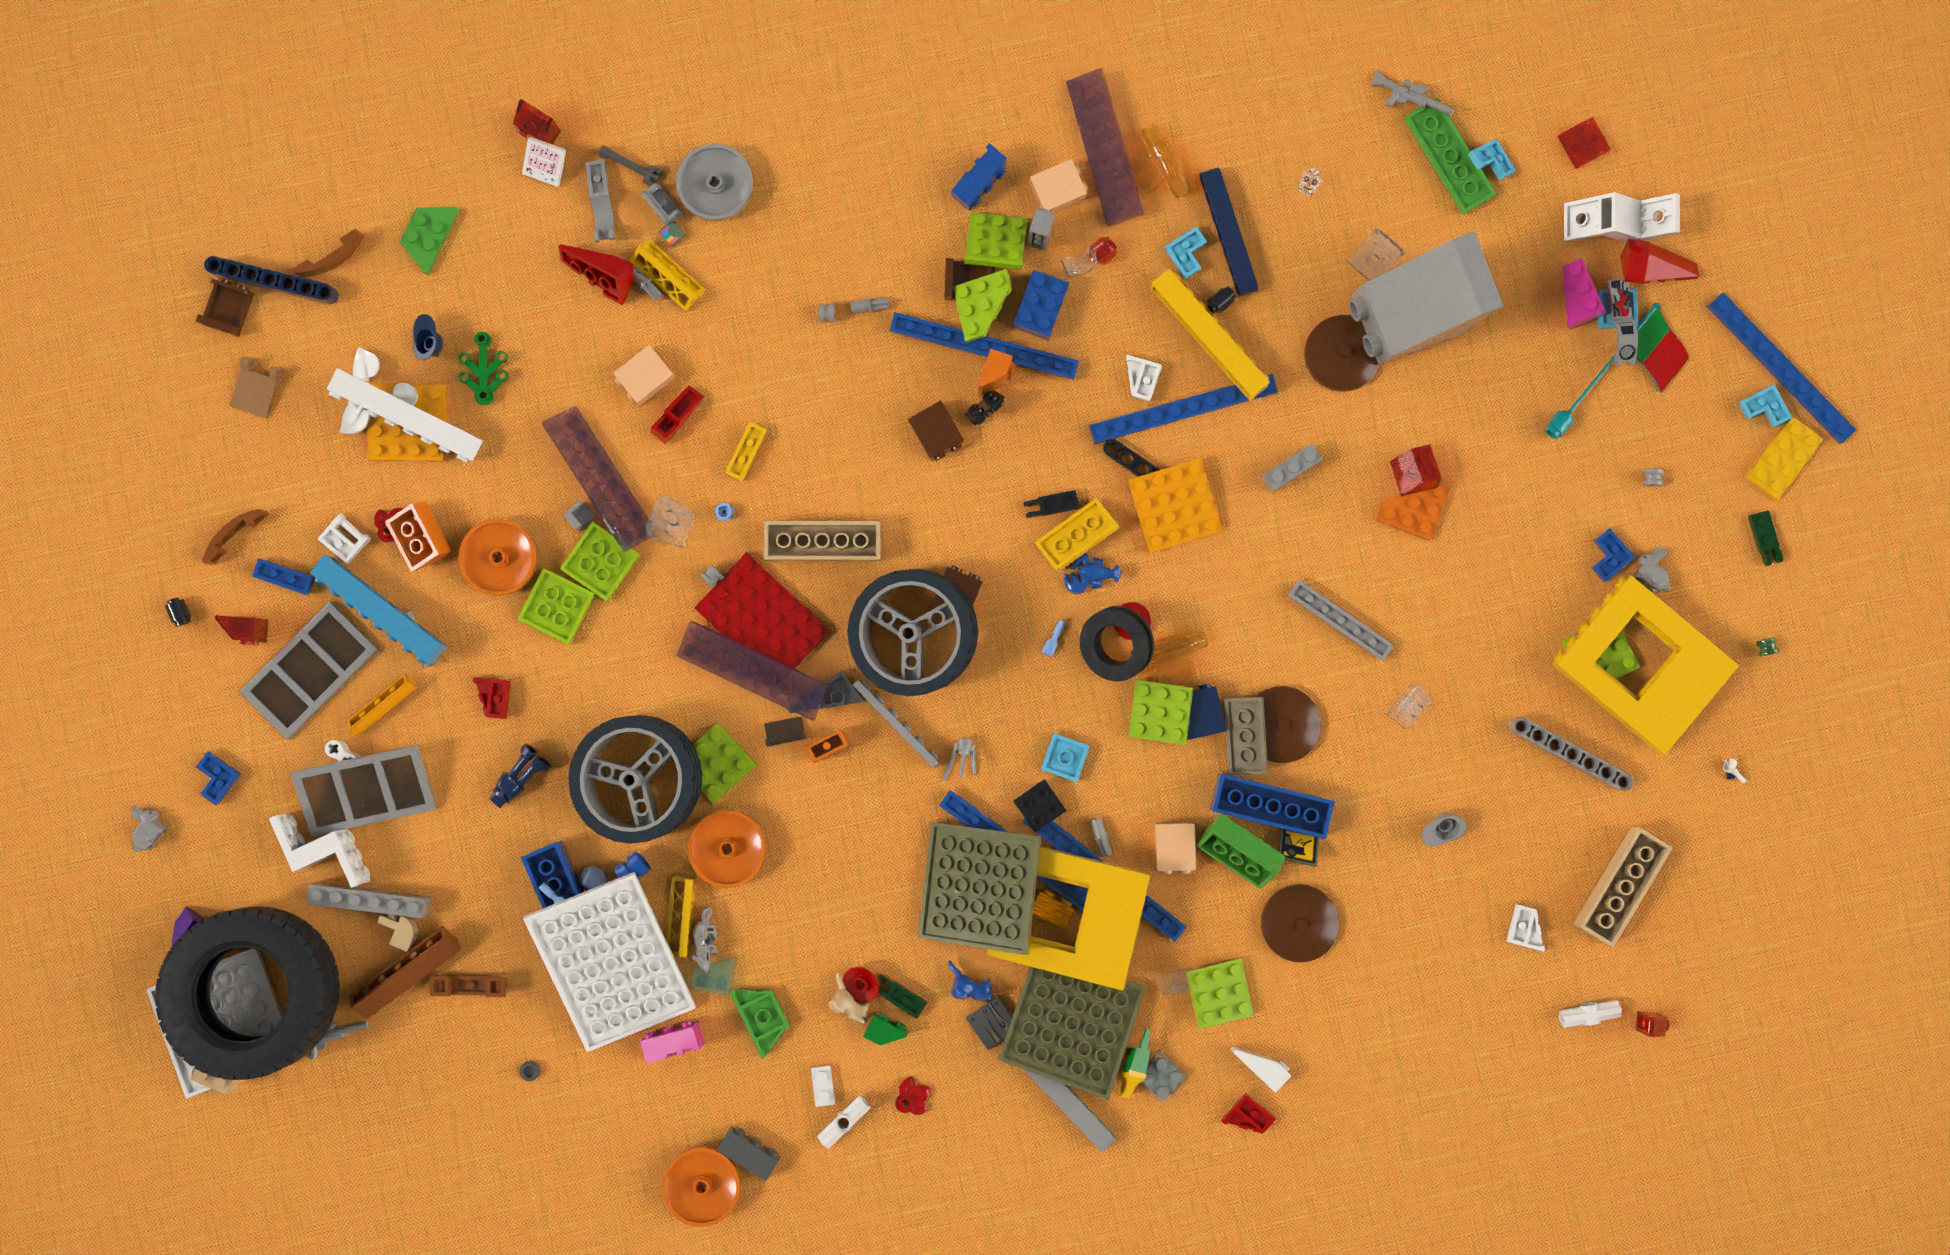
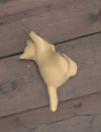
(844, 1003)

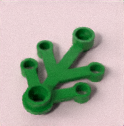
(483, 371)

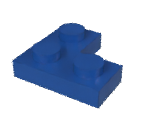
(1616, 555)
(221, 775)

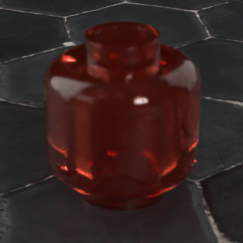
(1104, 250)

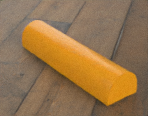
(381, 704)

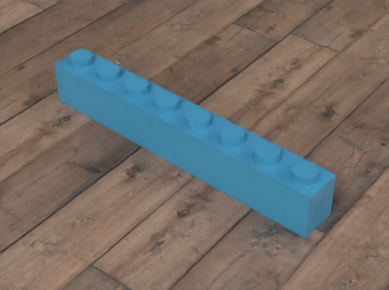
(378, 609)

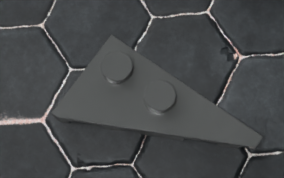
(839, 692)

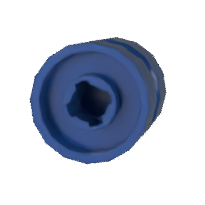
(635, 863)

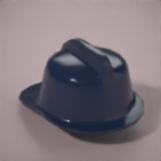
(426, 339)

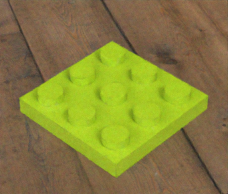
(995, 241)
(599, 562)
(556, 606)
(1617, 658)
(1160, 712)
(721, 762)
(1219, 993)

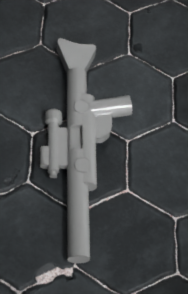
(1414, 94)
(333, 1034)

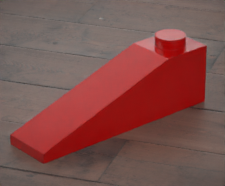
(1648, 262)
(604, 270)

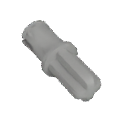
(646, 284)
(869, 305)
(1101, 837)

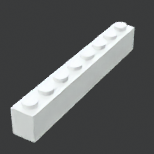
(401, 413)

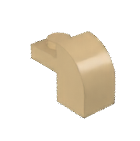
(405, 930)

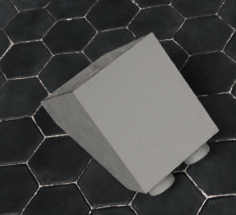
(1426, 300)

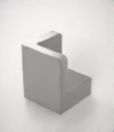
(579, 515)

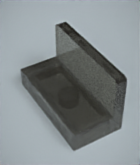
(784, 731)

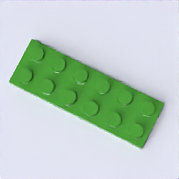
(1449, 157)

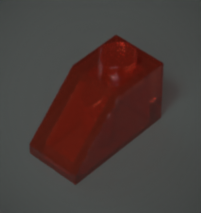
(1652, 1024)

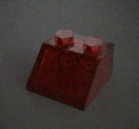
(535, 123)
(1416, 470)
(247, 630)

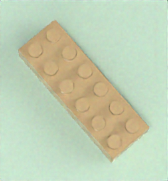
(822, 540)
(1622, 886)

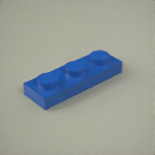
(283, 576)

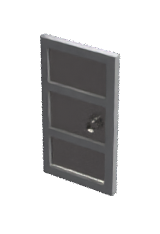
(309, 670)
(364, 790)

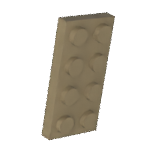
(1246, 736)

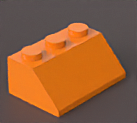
(995, 372)
(418, 536)

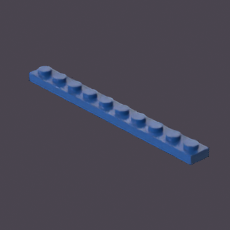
(955, 339)
(1781, 368)
(1173, 412)
(974, 818)
(1151, 911)

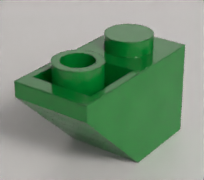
(884, 1031)

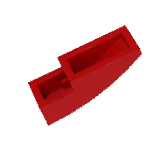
(676, 414)

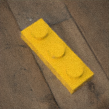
(746, 451)

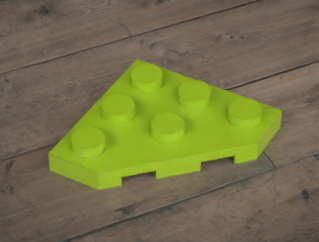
(981, 302)

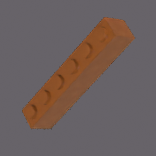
(404, 972)

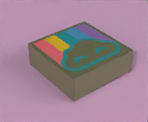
(672, 234)

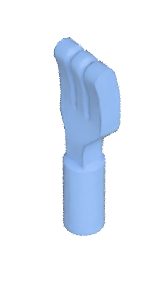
(1051, 643)
(550, 893)

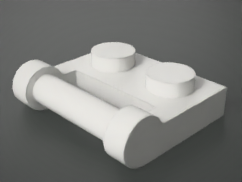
(339, 543)

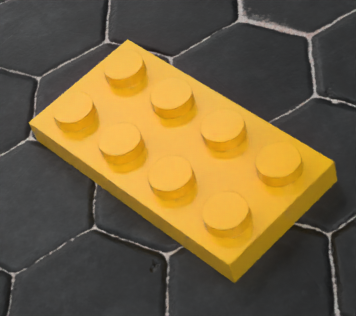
(1784, 458)
(1076, 535)

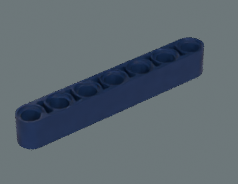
(1228, 231)
(263, 276)

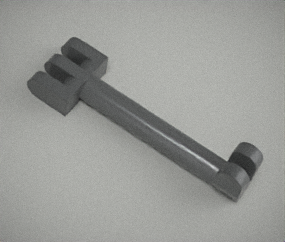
(605, 152)

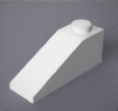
(1266, 1068)

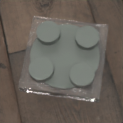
(1163, 1077)

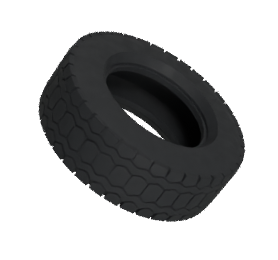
(187, 1006)

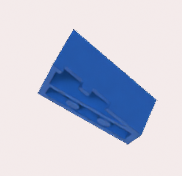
(980, 178)

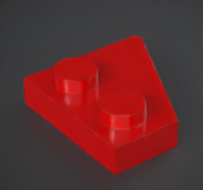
(493, 696)
(1249, 1115)

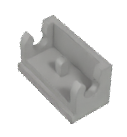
(662, 204)

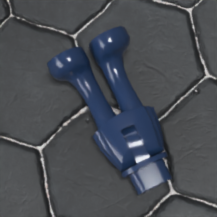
(509, 785)

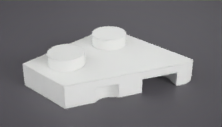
(1142, 377)
(1525, 928)

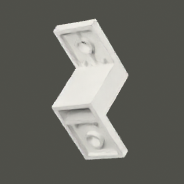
(1622, 217)
(335, 843)

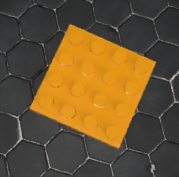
(393, 444)
(1175, 505)

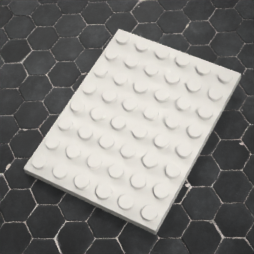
(610, 961)

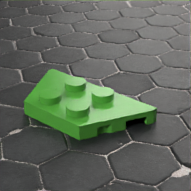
(427, 234)
(761, 1016)

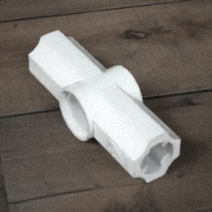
(1590, 1013)
(835, 1130)

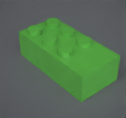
(1240, 851)

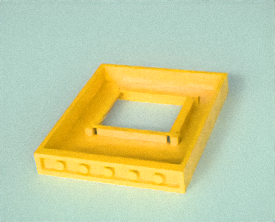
(1673, 693)
(1106, 925)

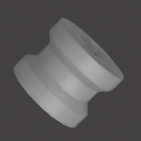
(826, 312)
(1653, 477)
(712, 575)

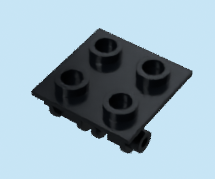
(990, 401)
(1039, 805)

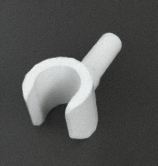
(1730, 767)

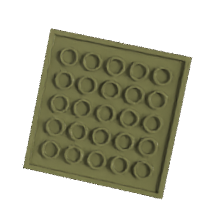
(979, 887)
(1071, 1030)

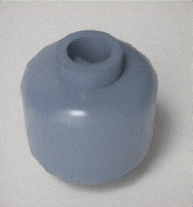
(592, 877)

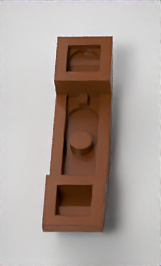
(350, 244)
(214, 550)
(468, 985)

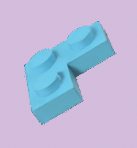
(1492, 154)
(1181, 252)
(1769, 402)

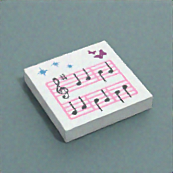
(544, 161)

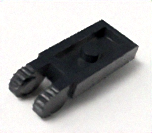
(1053, 504)

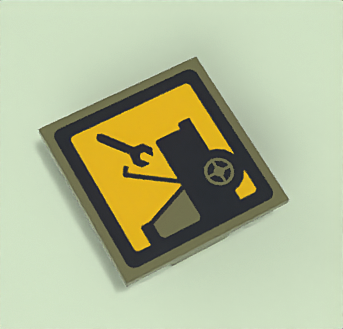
(1299, 847)

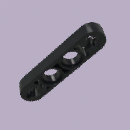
(1137, 460)

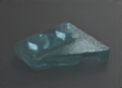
(717, 979)

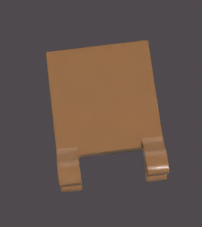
(255, 390)

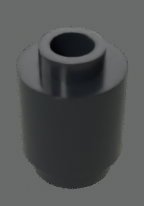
(1221, 300)
(178, 612)

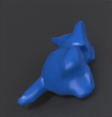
(965, 987)

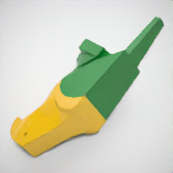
(1135, 1067)

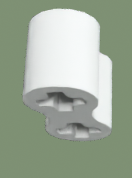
(343, 751)

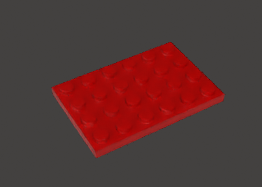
(761, 614)

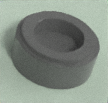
(530, 1070)

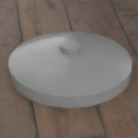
(714, 182)

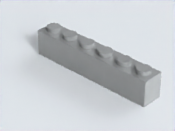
(368, 900)

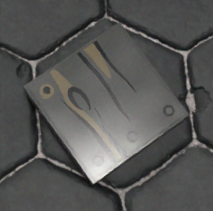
(991, 1022)

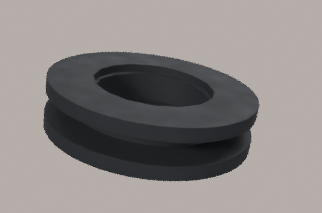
(1138, 631)

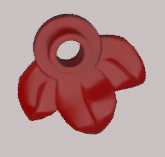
(379, 521)
(914, 1095)

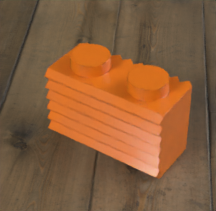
(827, 746)

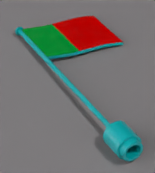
(1658, 353)

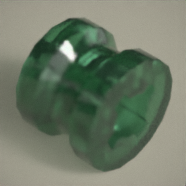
(1767, 646)

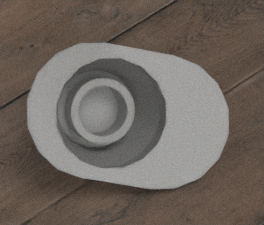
(1443, 829)

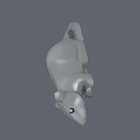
(703, 937)

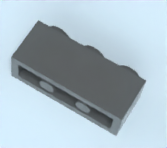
(749, 1153)

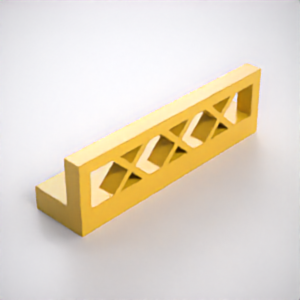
(669, 271)
(687, 914)

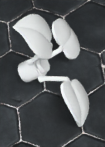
(365, 366)

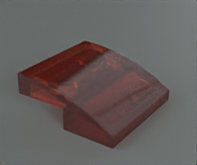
(1584, 142)

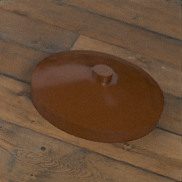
(1337, 354)
(1290, 724)
(1299, 923)

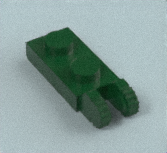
(1765, 537)
(902, 997)

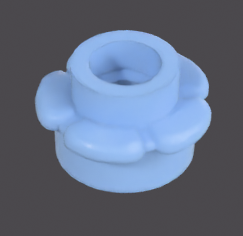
(719, 511)

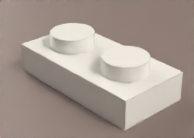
(823, 1085)

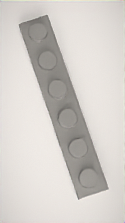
(1340, 620)
(903, 729)

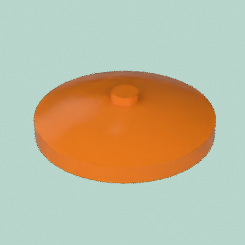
(497, 557)
(727, 848)
(701, 1186)

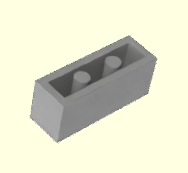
(1041, 228)
(1291, 468)

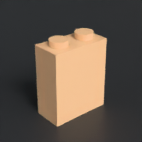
(1059, 186)
(643, 375)
(1175, 847)

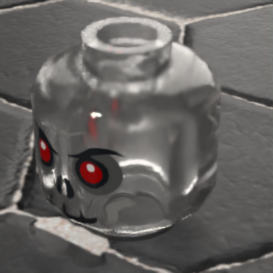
(1309, 182)

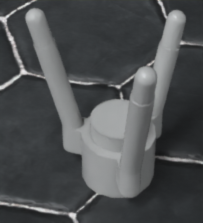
(964, 748)

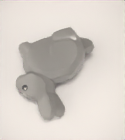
(1651, 573)
(149, 830)

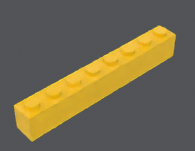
(1209, 334)

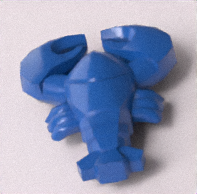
(1090, 573)

